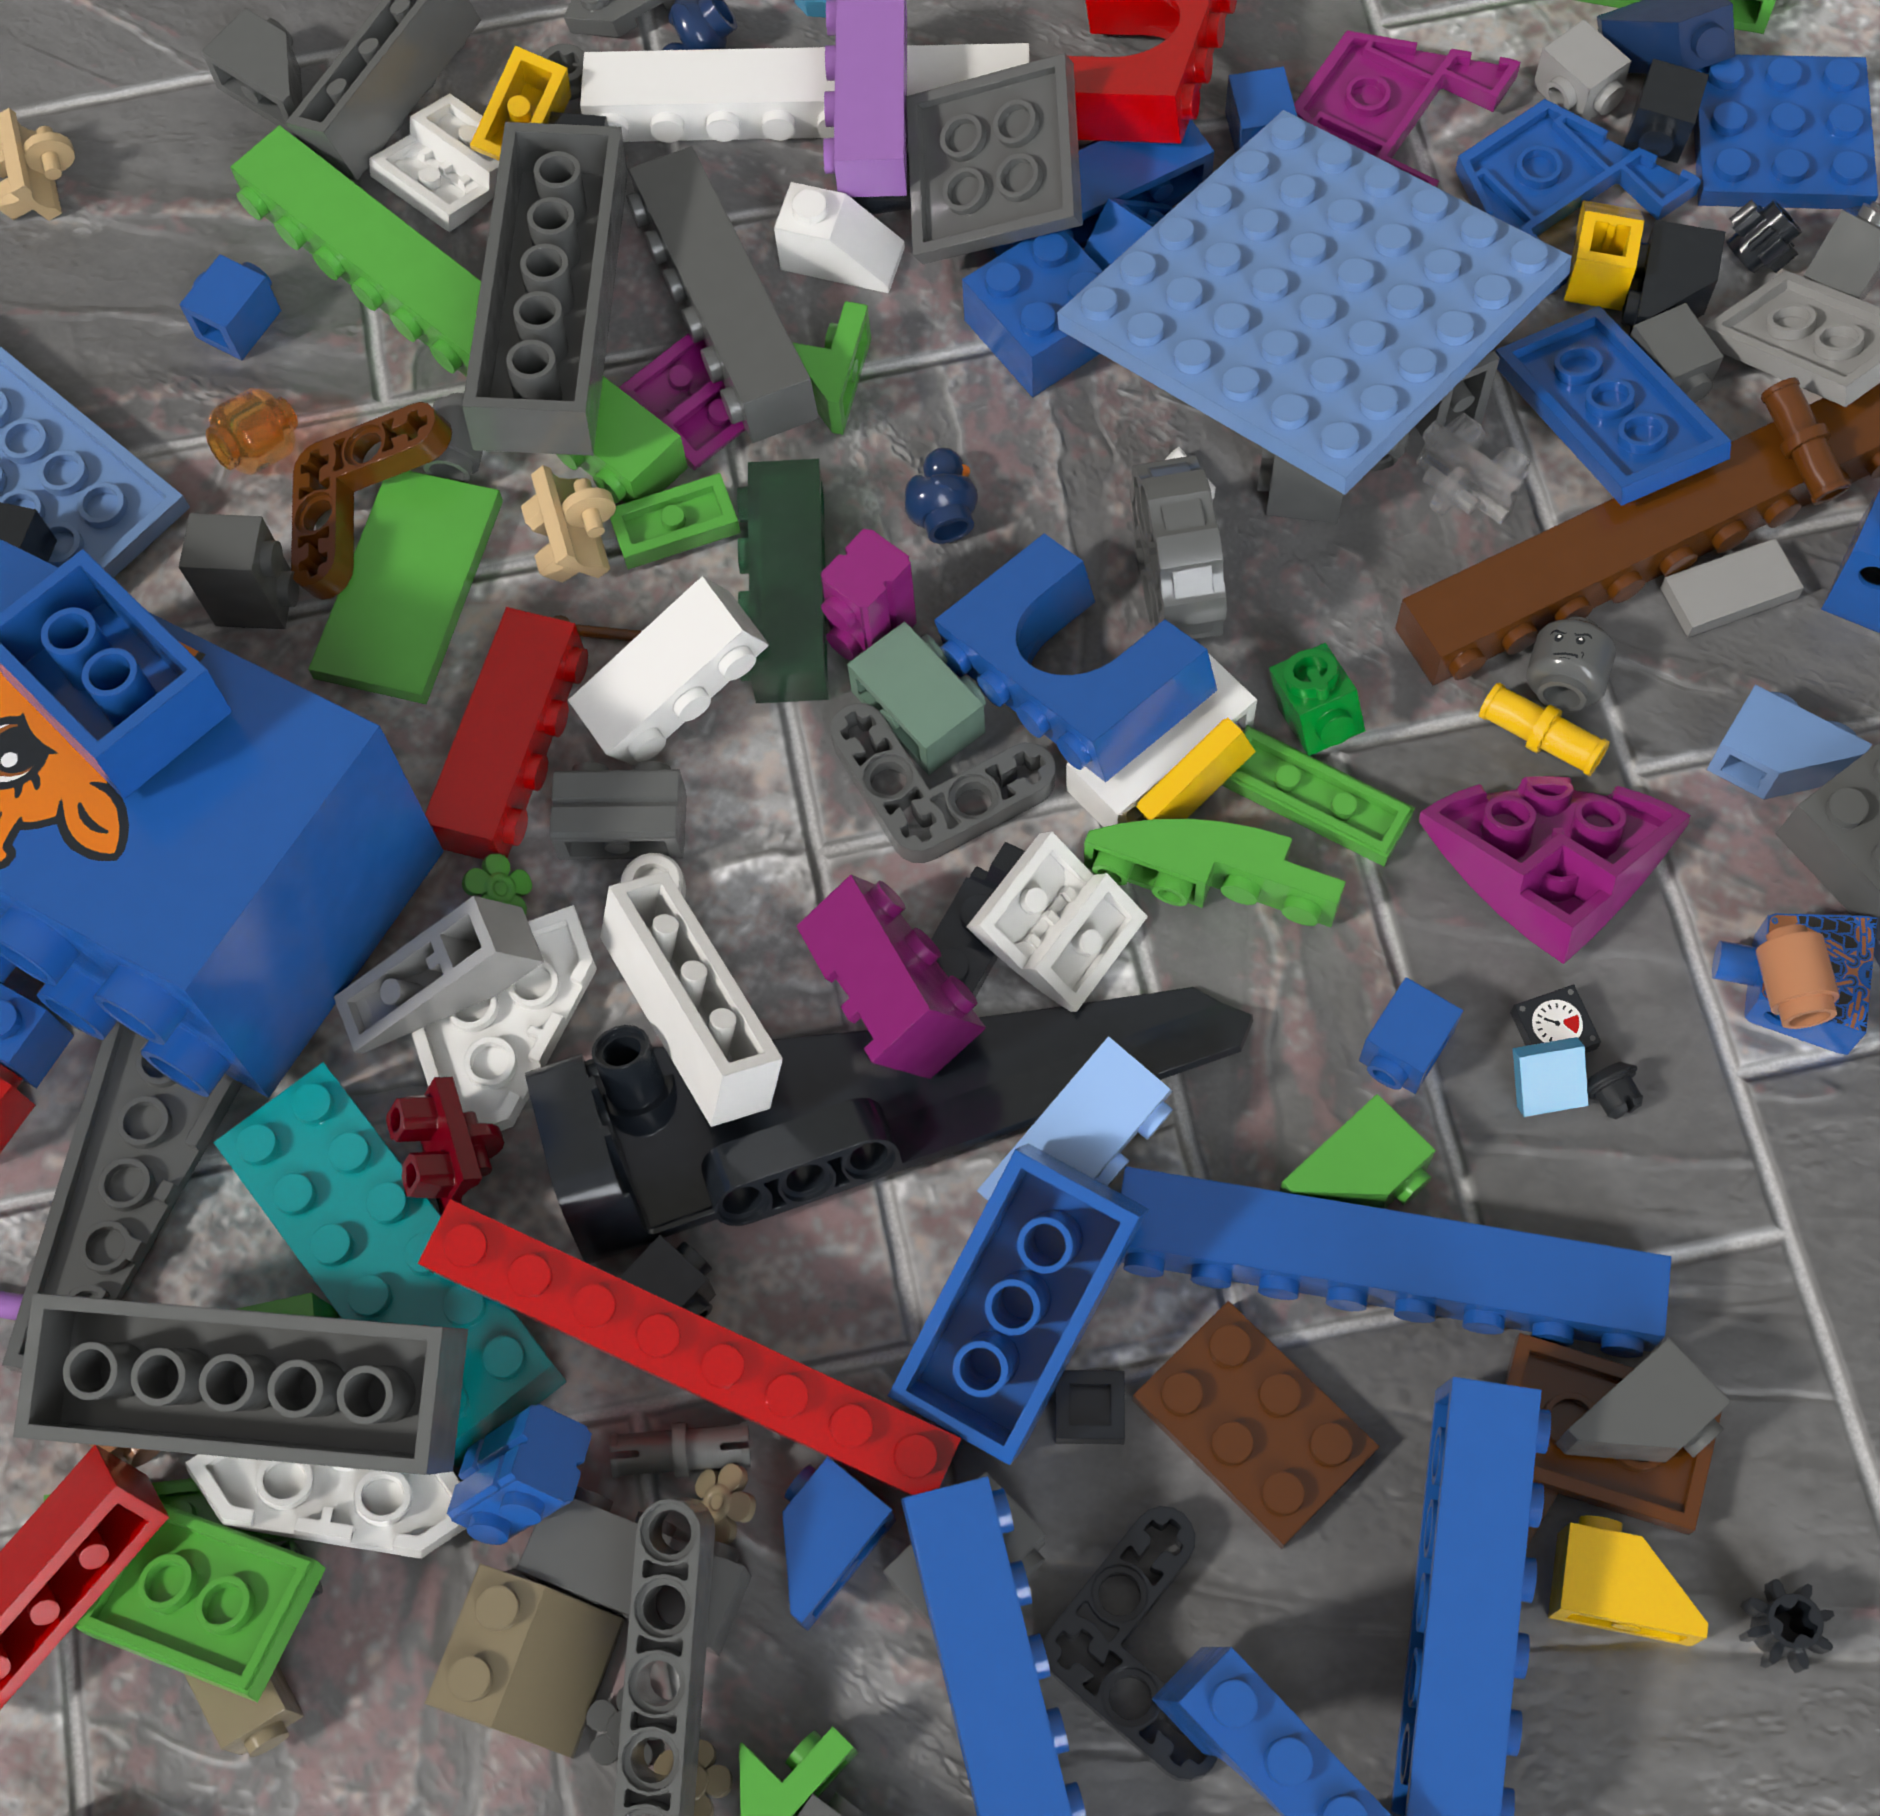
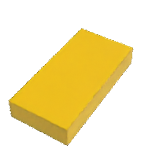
(1198, 774)

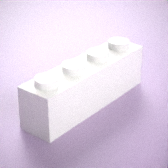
(690, 998)

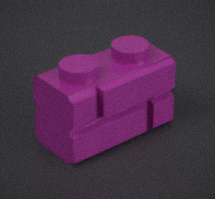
(866, 593)

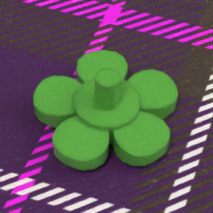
(496, 883)

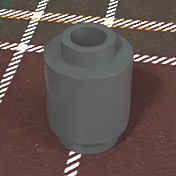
(459, 458)

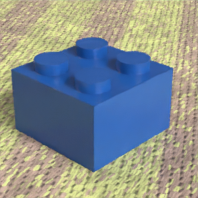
(1016, 306)

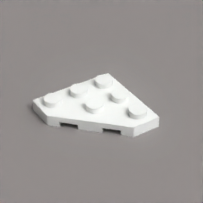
(515, 1031)
(330, 1504)

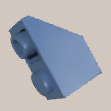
(1783, 748)

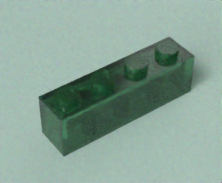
(785, 583)

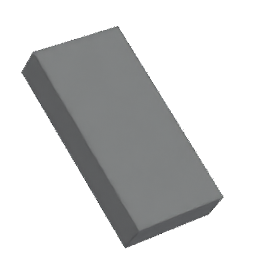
(1731, 587)

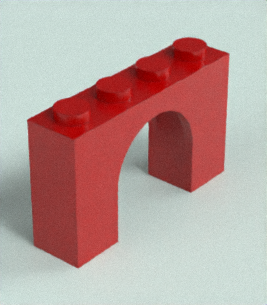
(1155, 90)

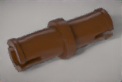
(1805, 441)

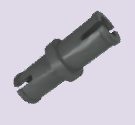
(679, 1450)

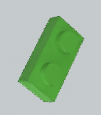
(674, 521)

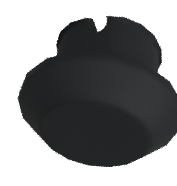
(1615, 1089)

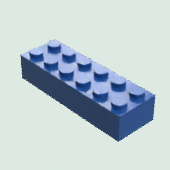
(1469, 1601)

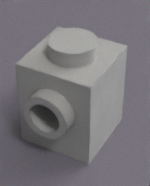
(1582, 72)

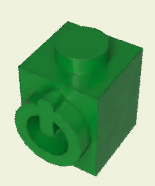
(1317, 699)

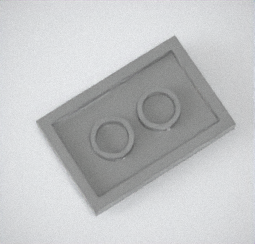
(1807, 334)

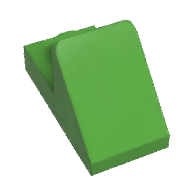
(838, 365)
(813, 1766)

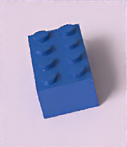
(1017, 1302)

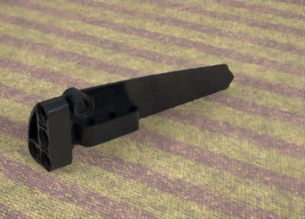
(644, 1162)

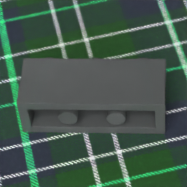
(592, 1558)

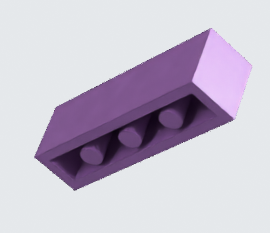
(868, 97)

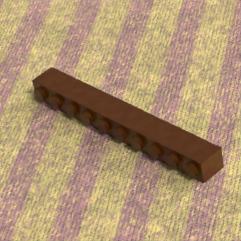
(1620, 548)

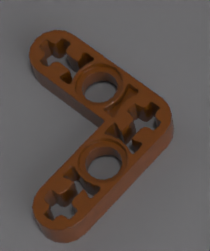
(334, 470)

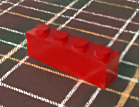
(507, 735)
(70, 1558)

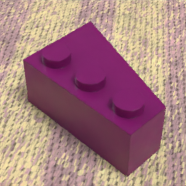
(891, 978)

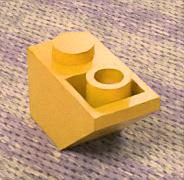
(1604, 255)

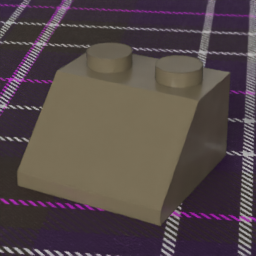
(525, 1660)

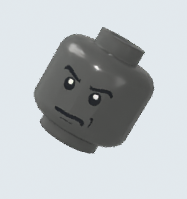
(1571, 664)

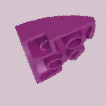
(1554, 855)

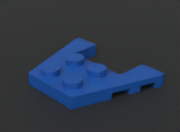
(1554, 160)

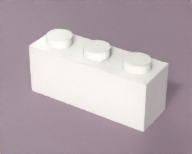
(669, 673)
(1118, 797)

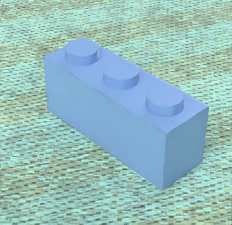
(1097, 1116)

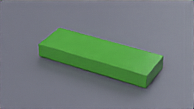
(1321, 798)

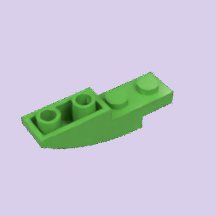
(1190, 855)

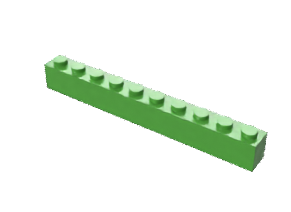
(428, 295)

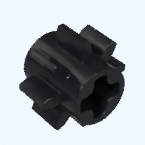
(1763, 236)
(1806, 1622)

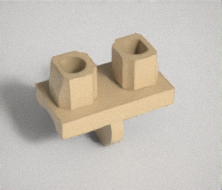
(32, 166)
(573, 521)

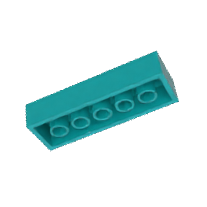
(348, 1220)

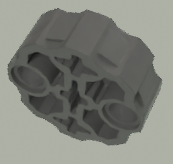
(1178, 546)

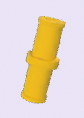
(1544, 729)

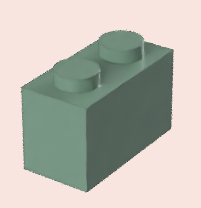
(919, 696)

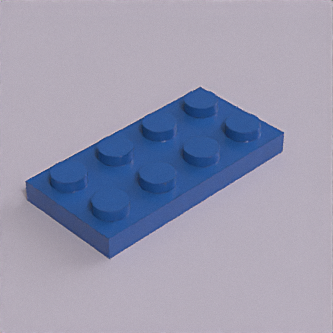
(1612, 405)

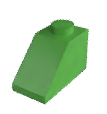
(1366, 1161)

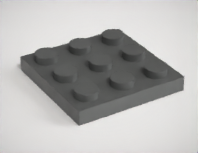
(994, 159)

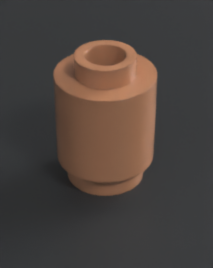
(1798, 976)

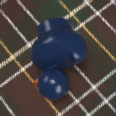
(701, 24)
(942, 498)

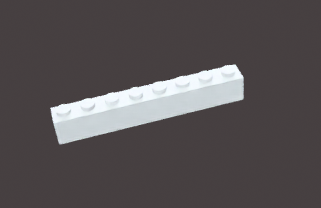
(750, 90)

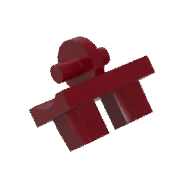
(452, 1143)

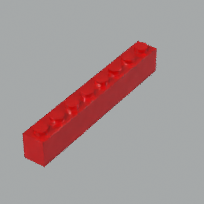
(688, 1351)

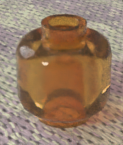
(252, 431)

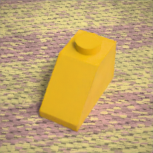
(525, 94)
(1619, 1585)

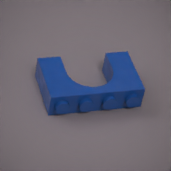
(1092, 716)
(1252, 1730)

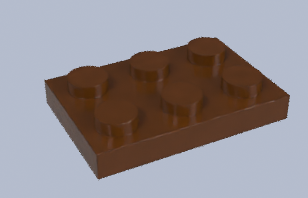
(1255, 1424)
(1645, 1490)

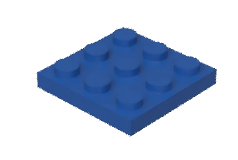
(1786, 133)

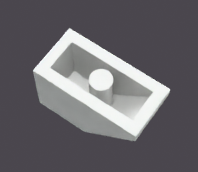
(835, 239)

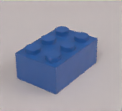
(106, 673)

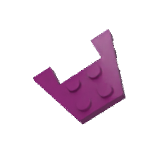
(1380, 87)

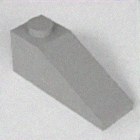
(440, 972)

